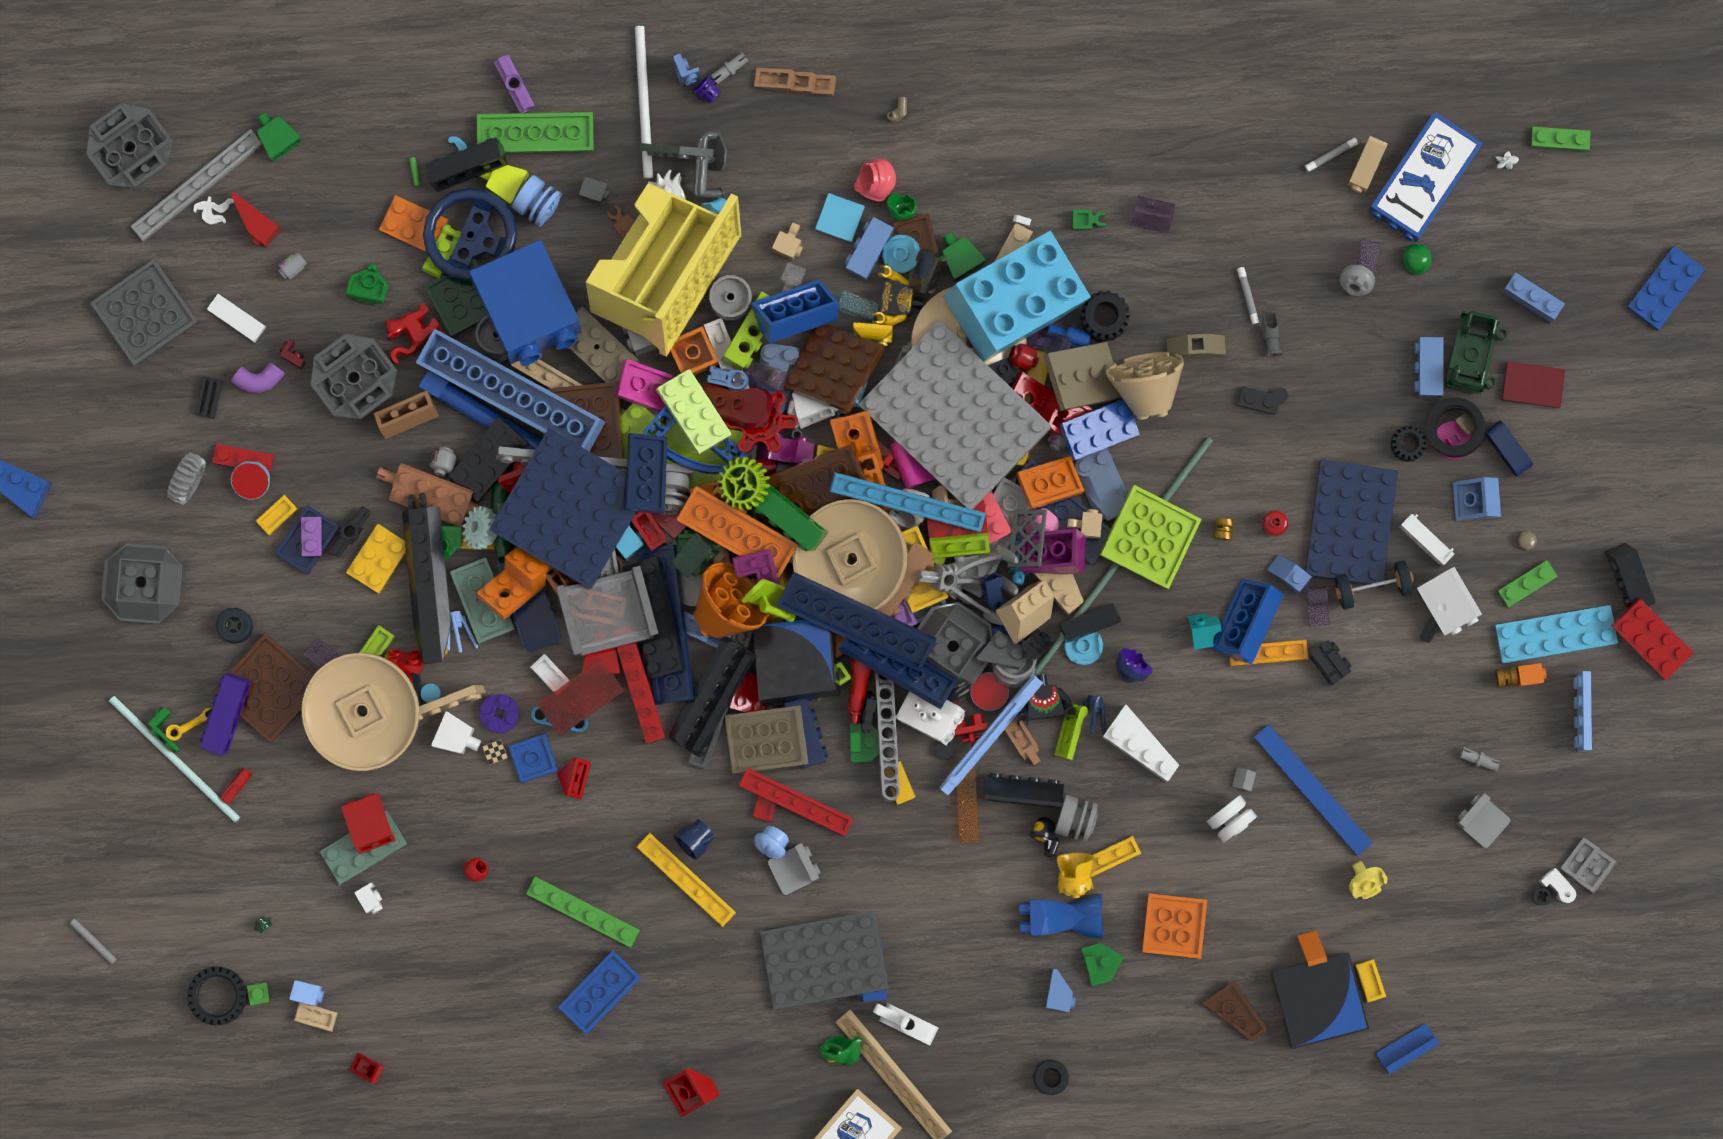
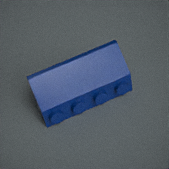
(795, 311)
(1247, 620)

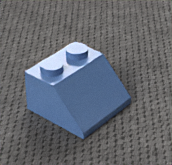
(1476, 499)

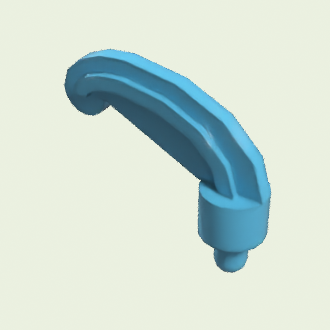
(458, 142)

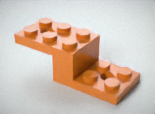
(865, 446)
(522, 579)

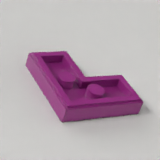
(759, 563)

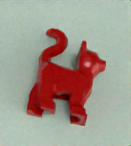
(414, 329)

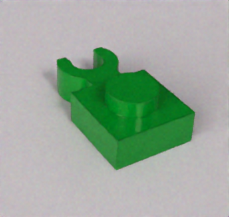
(1084, 219)

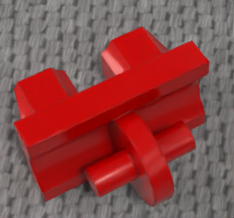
(978, 726)

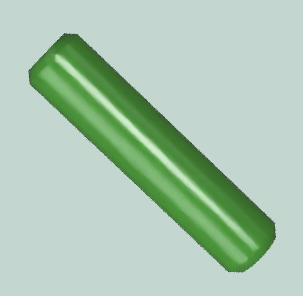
(414, 170)

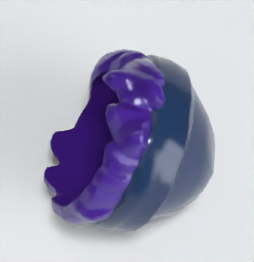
(1132, 666)

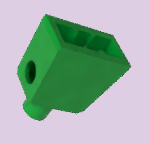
(277, 136)
(962, 256)

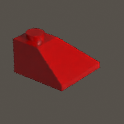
(690, 1090)

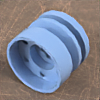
(538, 202)

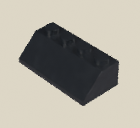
(1023, 791)

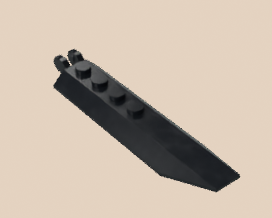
(427, 578)

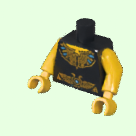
(896, 299)

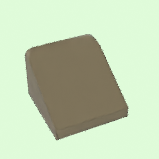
(1466, 422)

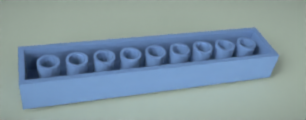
(508, 390)

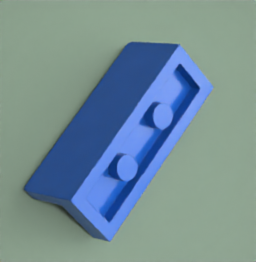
(1407, 1048)

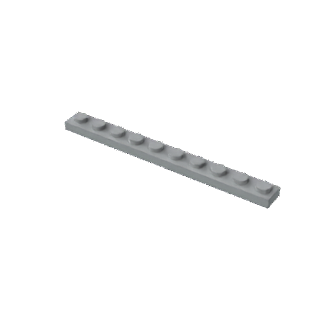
(510, 455)

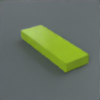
(960, 545)

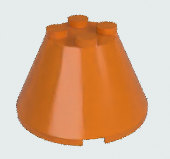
(720, 606)

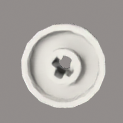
(1233, 821)

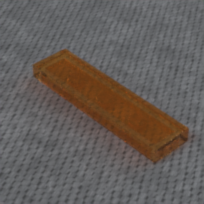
(967, 808)

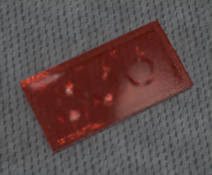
(580, 697)

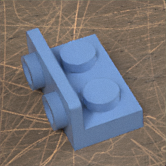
(685, 76)

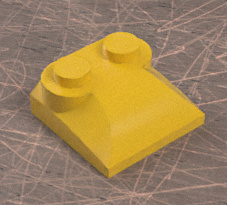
(877, 333)

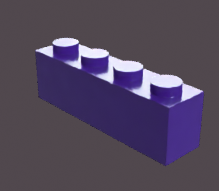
(225, 714)

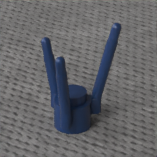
(1094, 705)

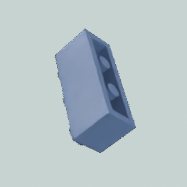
(868, 248)
(1533, 297)
(1429, 367)

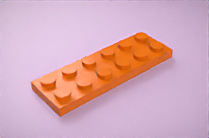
(734, 528)

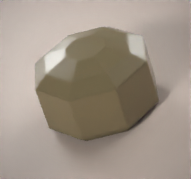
(1527, 540)

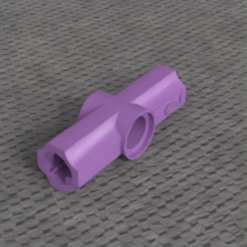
(508, 74)

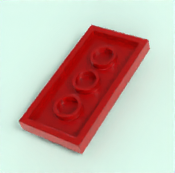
(1652, 638)

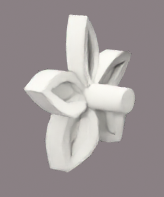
(1507, 160)

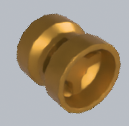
(1224, 529)
(1506, 677)

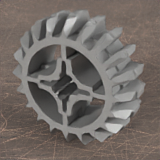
(186, 478)

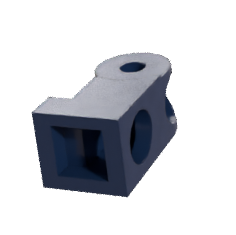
(991, 590)

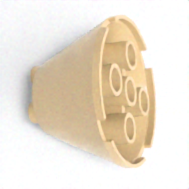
(1147, 382)

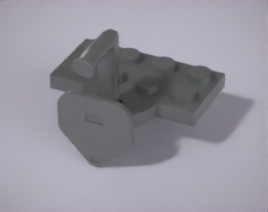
(708, 156)

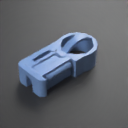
(725, 377)

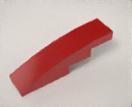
(649, 529)

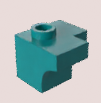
(1203, 630)

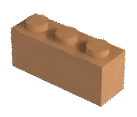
(406, 414)

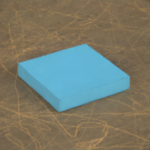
(840, 218)

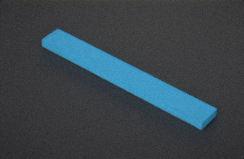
(907, 502)

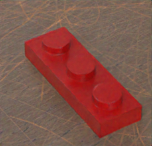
(234, 456)

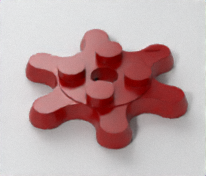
(769, 433)

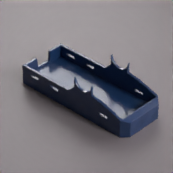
(536, 620)

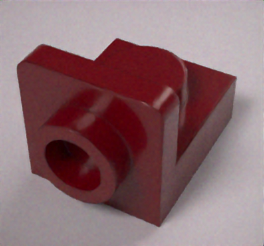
(294, 357)

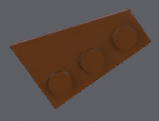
(920, 229)
(1237, 1010)

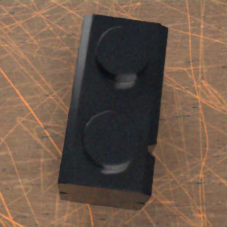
(1330, 662)

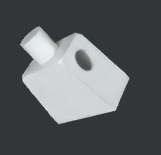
(455, 735)

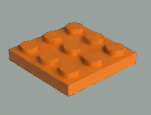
(1174, 926)

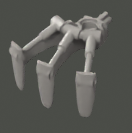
(957, 577)

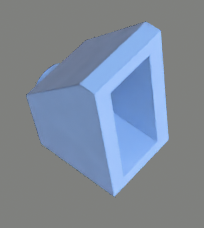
(306, 993)

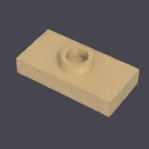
(316, 1016)

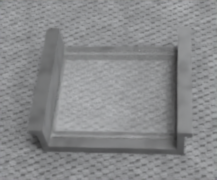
(608, 614)

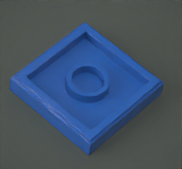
(533, 758)

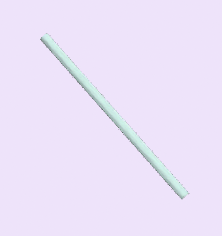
(174, 759)

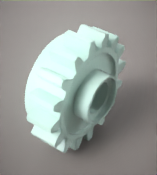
(478, 526)

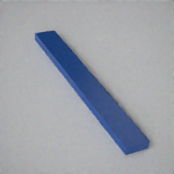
(1313, 790)

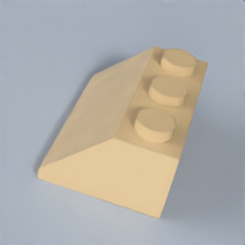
(1027, 610)

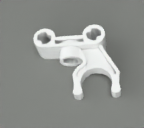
(899, 1019)

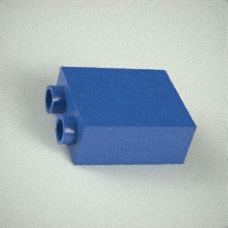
(526, 303)

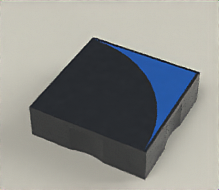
(795, 661)
(1320, 1001)

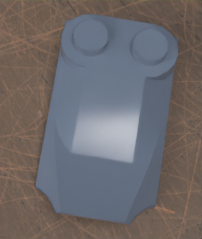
(779, 357)
(1101, 483)

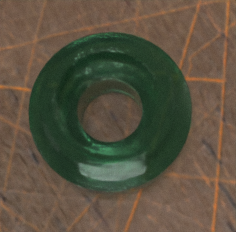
(262, 924)

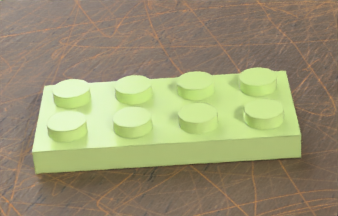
(693, 412)

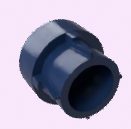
(694, 839)

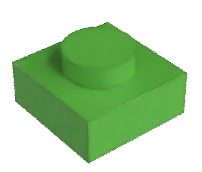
(258, 994)

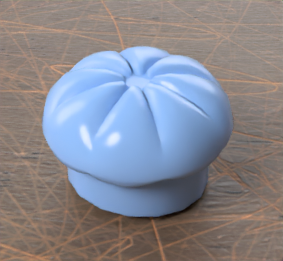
(771, 842)

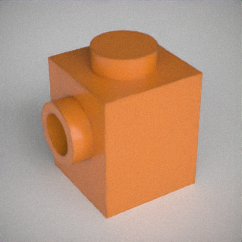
(1531, 674)

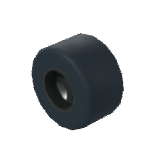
(234, 625)

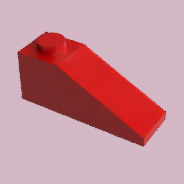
(257, 224)

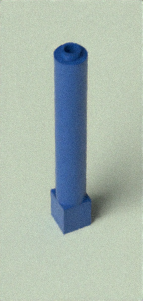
(470, 407)

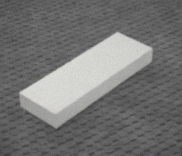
(236, 318)

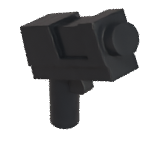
(869, 709)

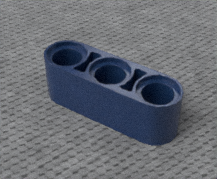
(1508, 448)

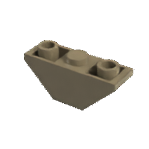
(1197, 345)

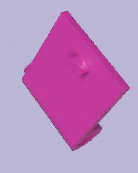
(910, 469)

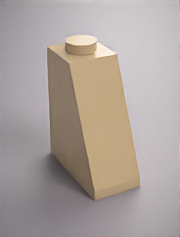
(1367, 164)

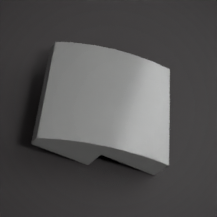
(1588, 865)

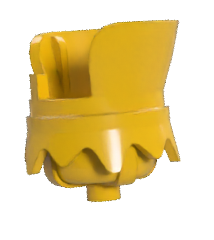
(1075, 873)

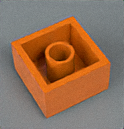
(694, 352)

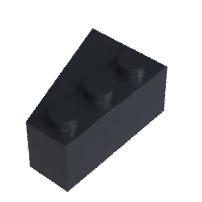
(1630, 574)

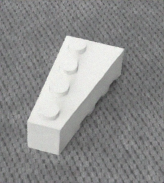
(1138, 743)

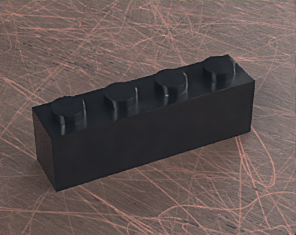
(466, 164)

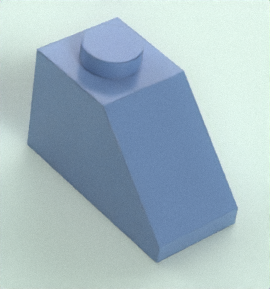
(1289, 573)
(1059, 993)

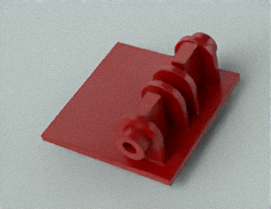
(746, 697)

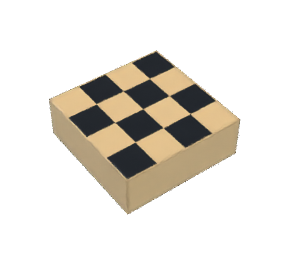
(495, 752)

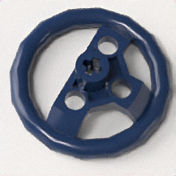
(482, 205)

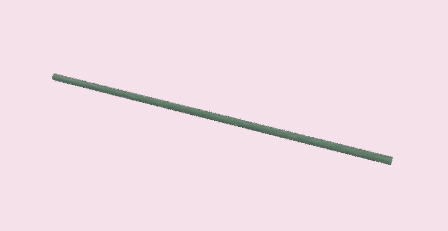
(1114, 567)

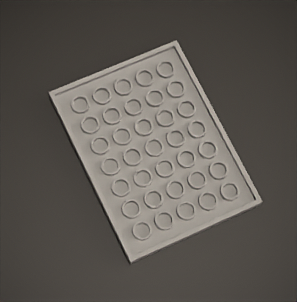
(955, 415)

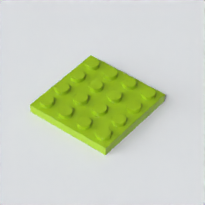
(1150, 537)

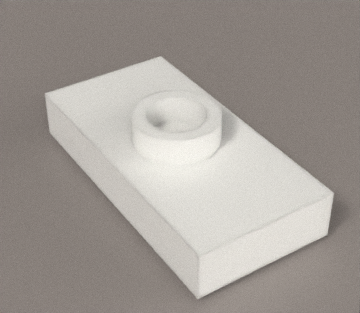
(549, 673)

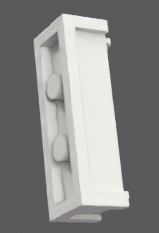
(1426, 540)

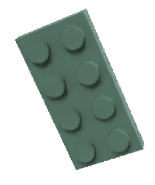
(483, 620)
(346, 861)

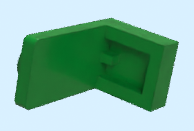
(160, 717)

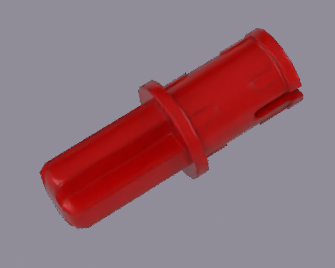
(236, 785)

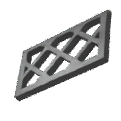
(1025, 562)

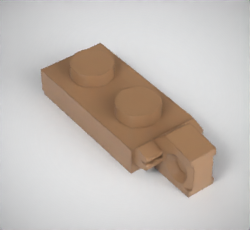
(1023, 741)

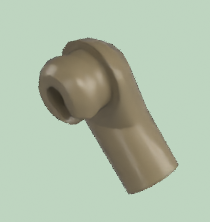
(900, 112)

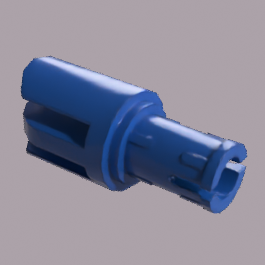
(1076, 336)

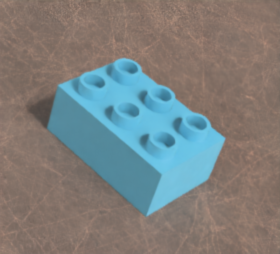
(1016, 296)

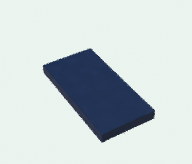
(646, 473)

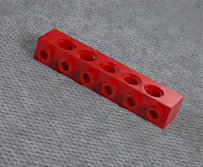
(641, 693)

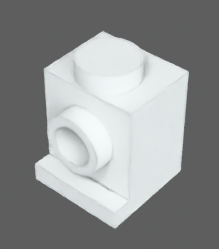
(369, 899)

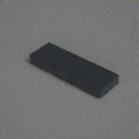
(1090, 623)

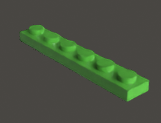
(583, 912)

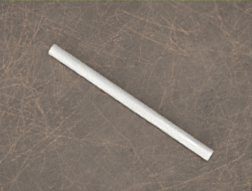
(643, 99)

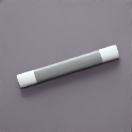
(1332, 154)
(1248, 295)

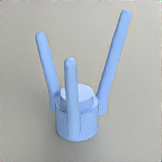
(456, 623)

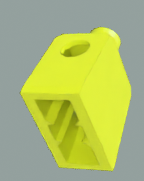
(506, 182)

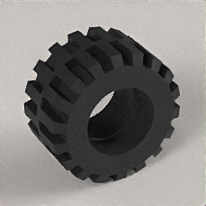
(1105, 332)

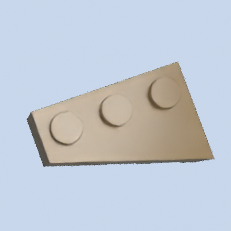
(1064, 589)

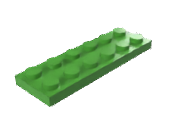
(538, 131)

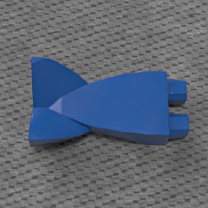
(1054, 917)

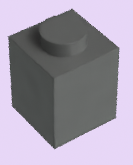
(594, 191)

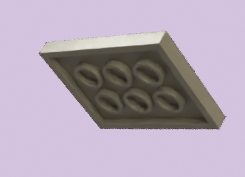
(1081, 376)
(766, 739)

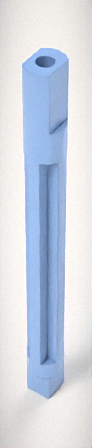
(991, 734)

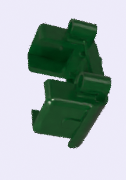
(1473, 352)

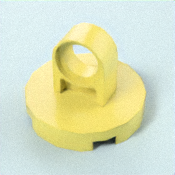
(1367, 881)

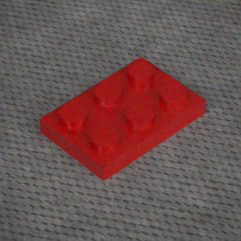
(942, 529)

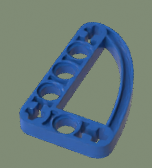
(686, 462)

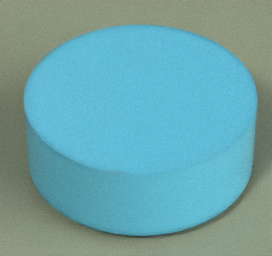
(430, 693)

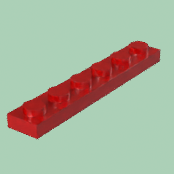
(795, 802)

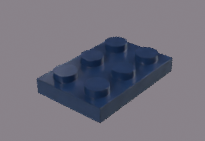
(291, 547)

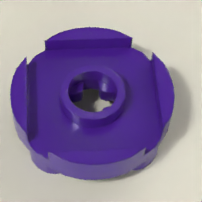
(509, 718)

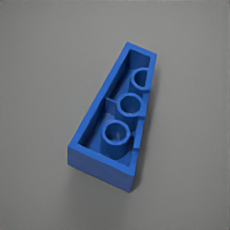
(23, 488)

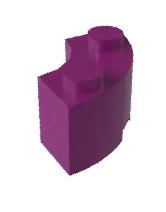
(791, 451)

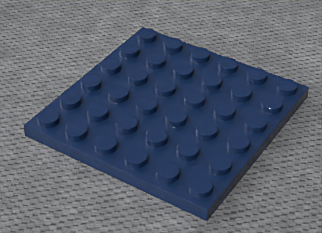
(566, 509)

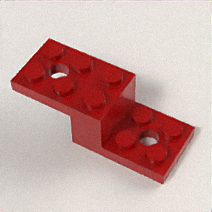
(1045, 402)

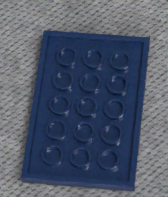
(1351, 522)

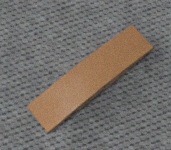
(795, 82)

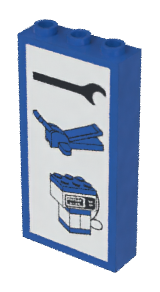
(1425, 177)

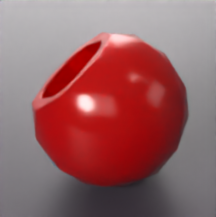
(475, 869)

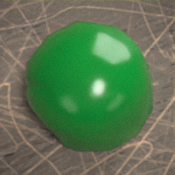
(901, 206)
(1417, 259)

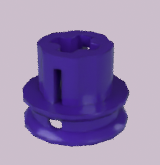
(703, 87)

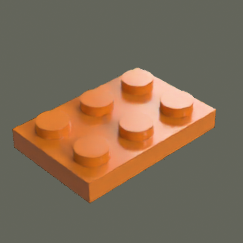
(406, 223)
(1050, 482)

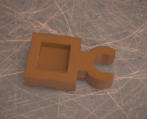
(622, 223)

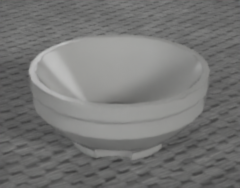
(1357, 275)

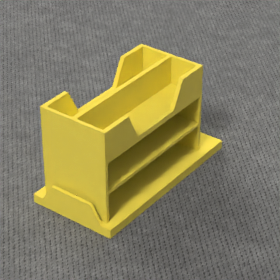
(663, 265)

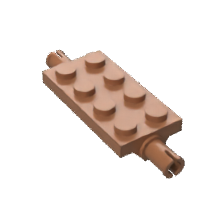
(451, 498)

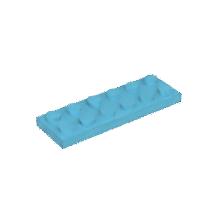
(1556, 634)

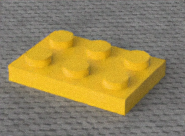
(378, 559)

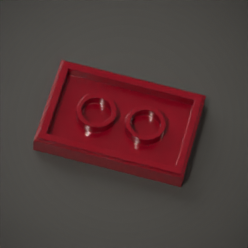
(1533, 384)

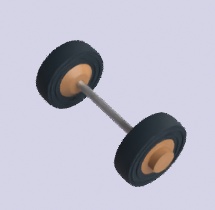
(1403, 580)

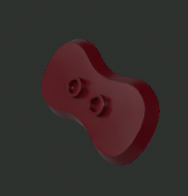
(744, 407)

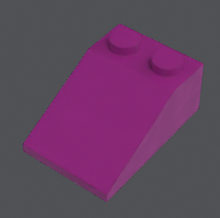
(1061, 552)

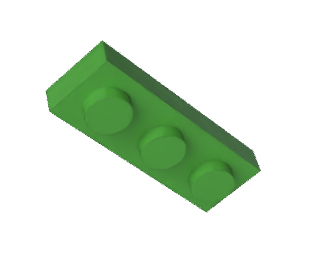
(1560, 138)
(1527, 584)

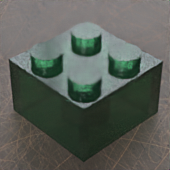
(695, 555)

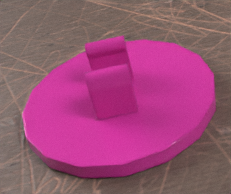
(1452, 435)

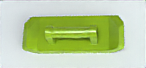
(767, 595)

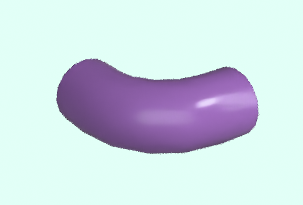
(258, 382)

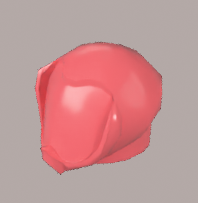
(876, 179)

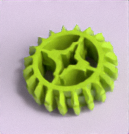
(728, 478)

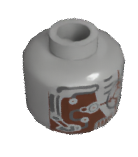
(442, 461)

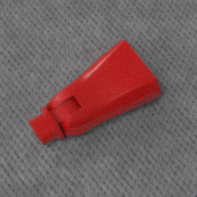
(859, 676)

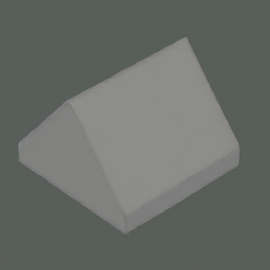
(1244, 779)

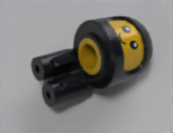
(1044, 832)

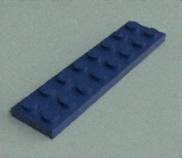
(856, 621)
(676, 686)

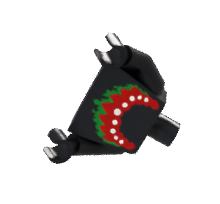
(1047, 703)

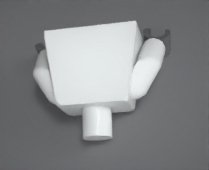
(809, 412)

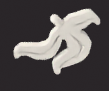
(207, 214)

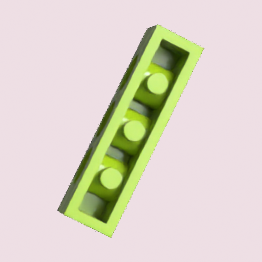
(733, 355)

